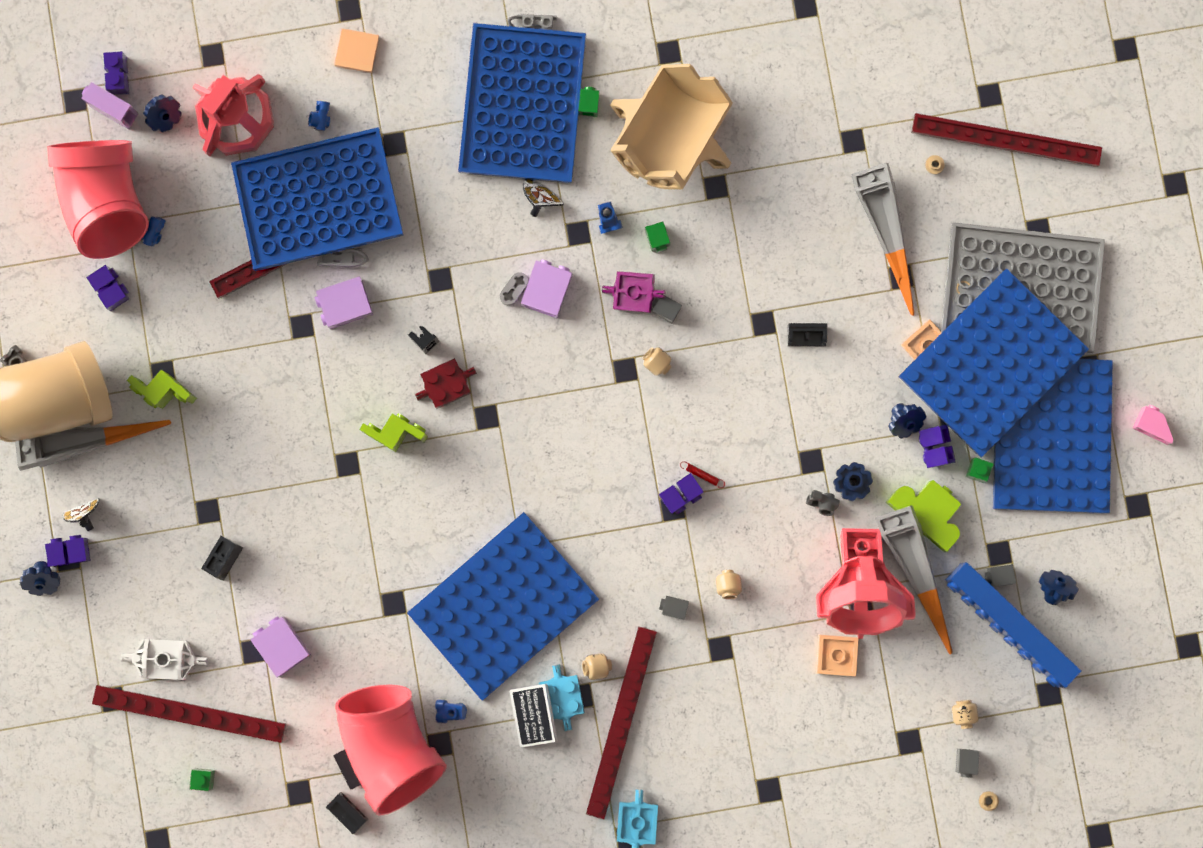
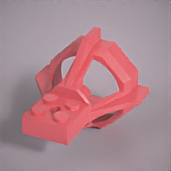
(226, 106)
(861, 581)

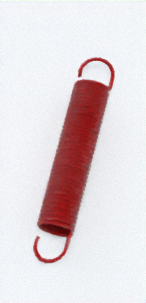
(702, 474)

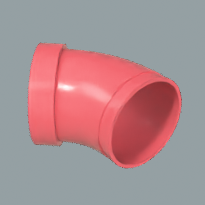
(98, 196)
(387, 746)

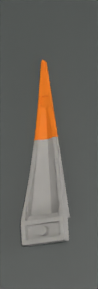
(879, 199)
(73, 442)
(907, 543)

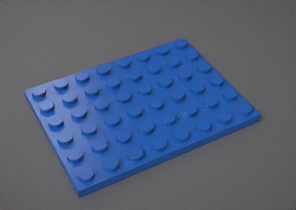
(522, 103)
(316, 199)
(993, 363)
(1060, 447)
(503, 606)

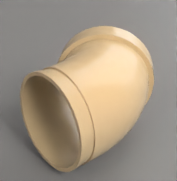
(52, 394)

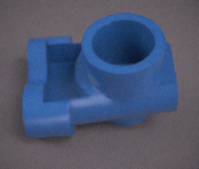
(319, 119)
(610, 222)
(153, 232)
(449, 711)

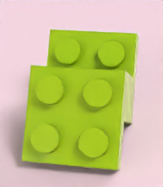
(160, 390)
(394, 431)

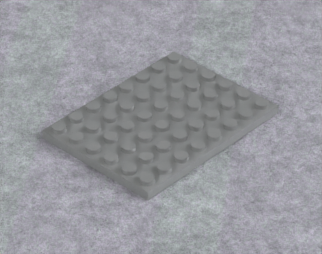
(1054, 267)

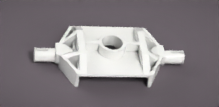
(179, 659)

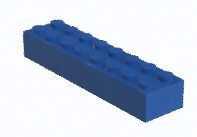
(1013, 625)

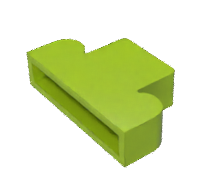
(933, 509)

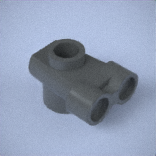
(13, 357)
(826, 502)

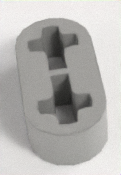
(517, 291)

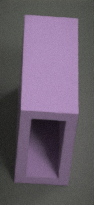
(109, 105)
(547, 288)
(343, 303)
(280, 646)

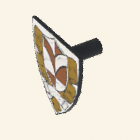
(539, 196)
(81, 513)

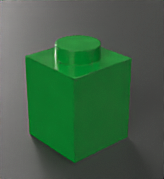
(588, 102)
(657, 237)
(979, 470)
(202, 779)

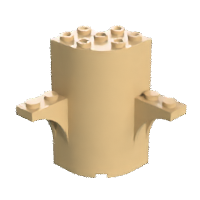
(672, 127)

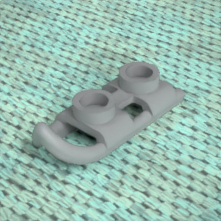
(528, 20)
(346, 258)

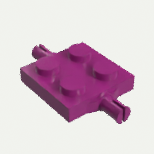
(633, 291)

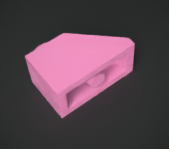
(1153, 424)

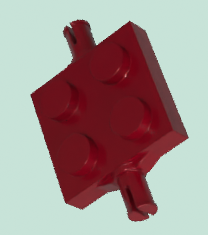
(445, 383)

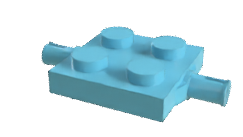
(564, 696)
(637, 822)

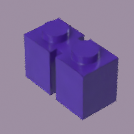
(116, 81)
(106, 284)
(932, 437)
(689, 488)
(66, 552)

